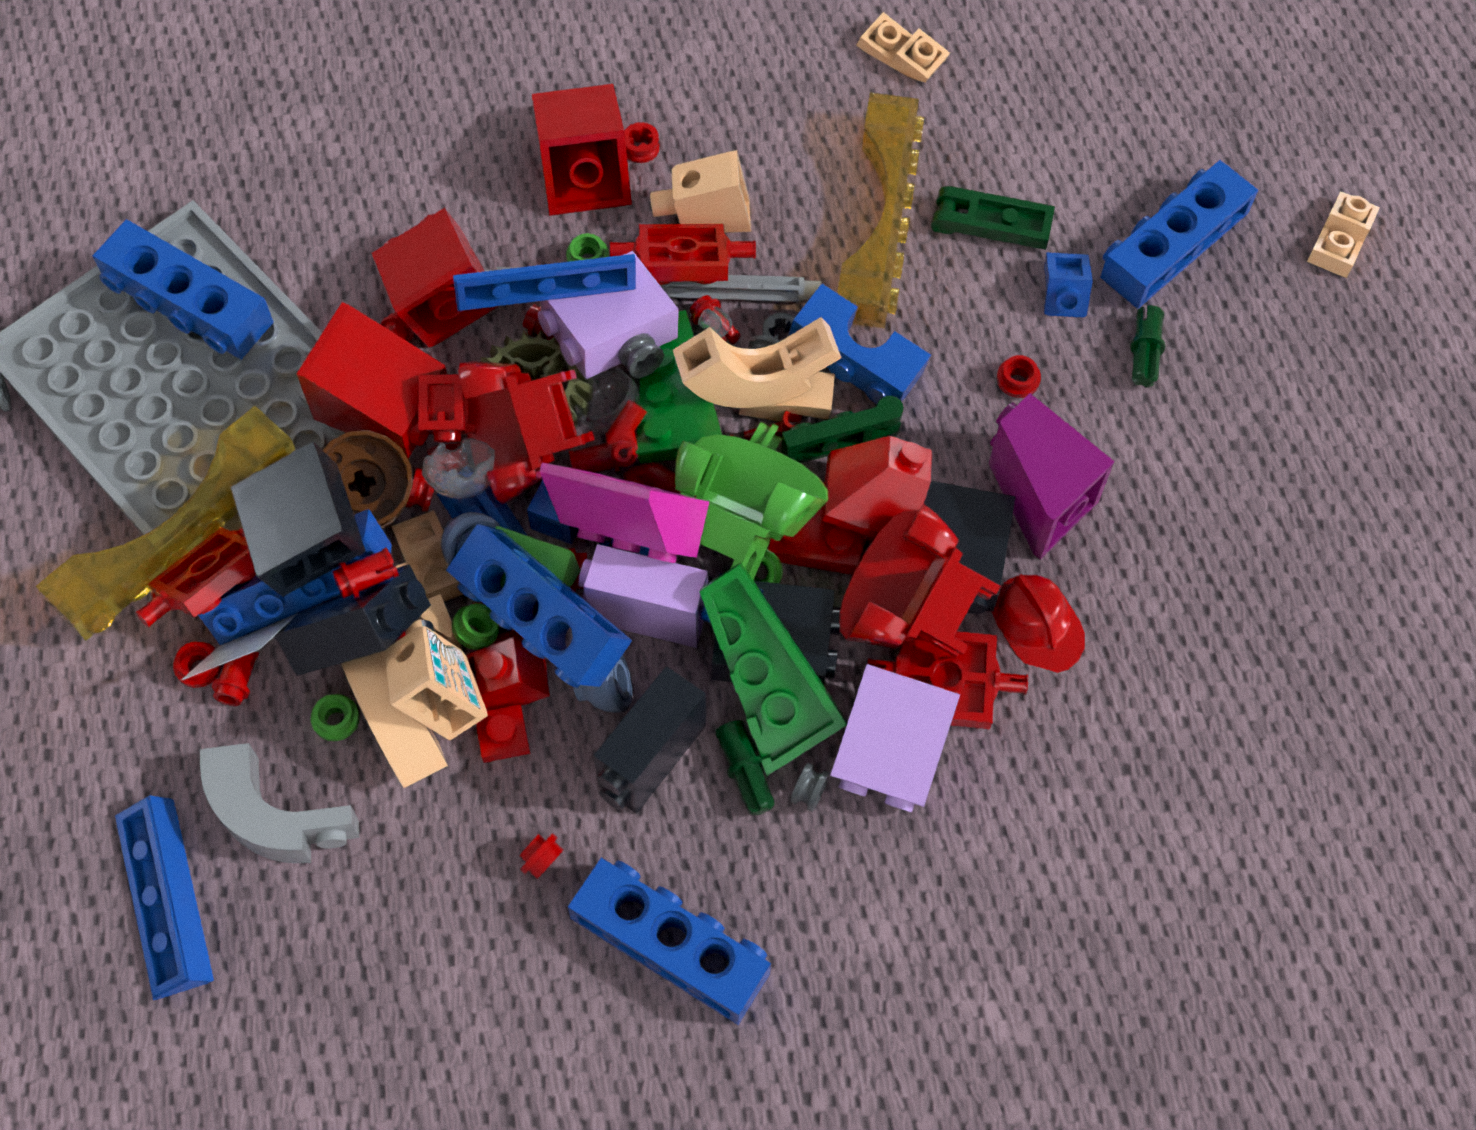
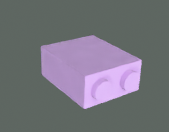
(598, 325)
(645, 594)
(894, 737)

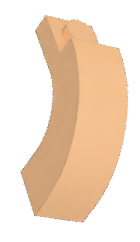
(759, 375)
(404, 741)

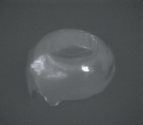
(609, 397)
(459, 471)

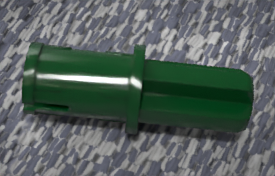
(1147, 346)
(745, 767)

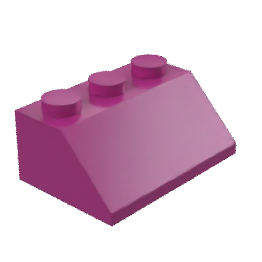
(626, 512)

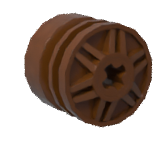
(376, 461)

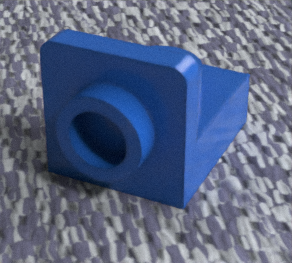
(1067, 284)

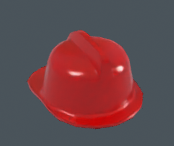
(1039, 623)

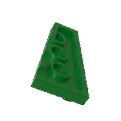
(671, 407)
(775, 683)

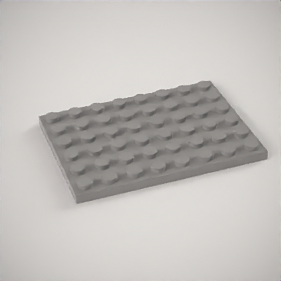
(143, 397)

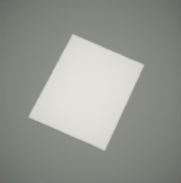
(240, 647)

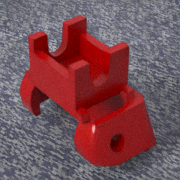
(519, 420)
(912, 586)

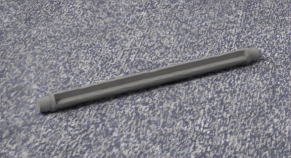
(742, 288)

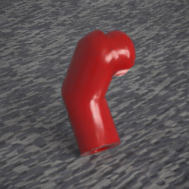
(622, 435)
(652, 475)

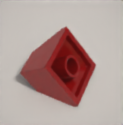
(875, 483)

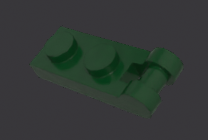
(993, 217)
(814, 441)

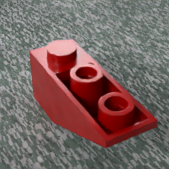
(508, 675)

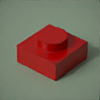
(503, 734)

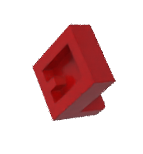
(443, 408)

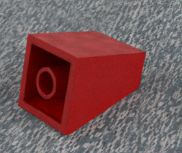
(582, 149)
(419, 276)
(366, 379)

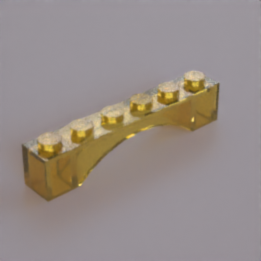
(887, 142)
(99, 585)

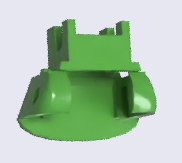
(750, 495)

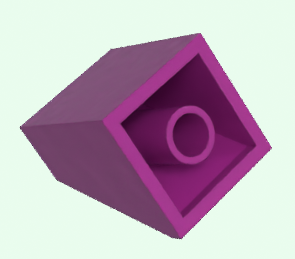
(1048, 470)

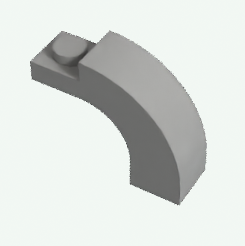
(234, 795)

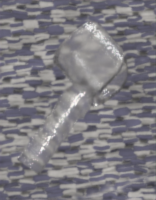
(717, 320)

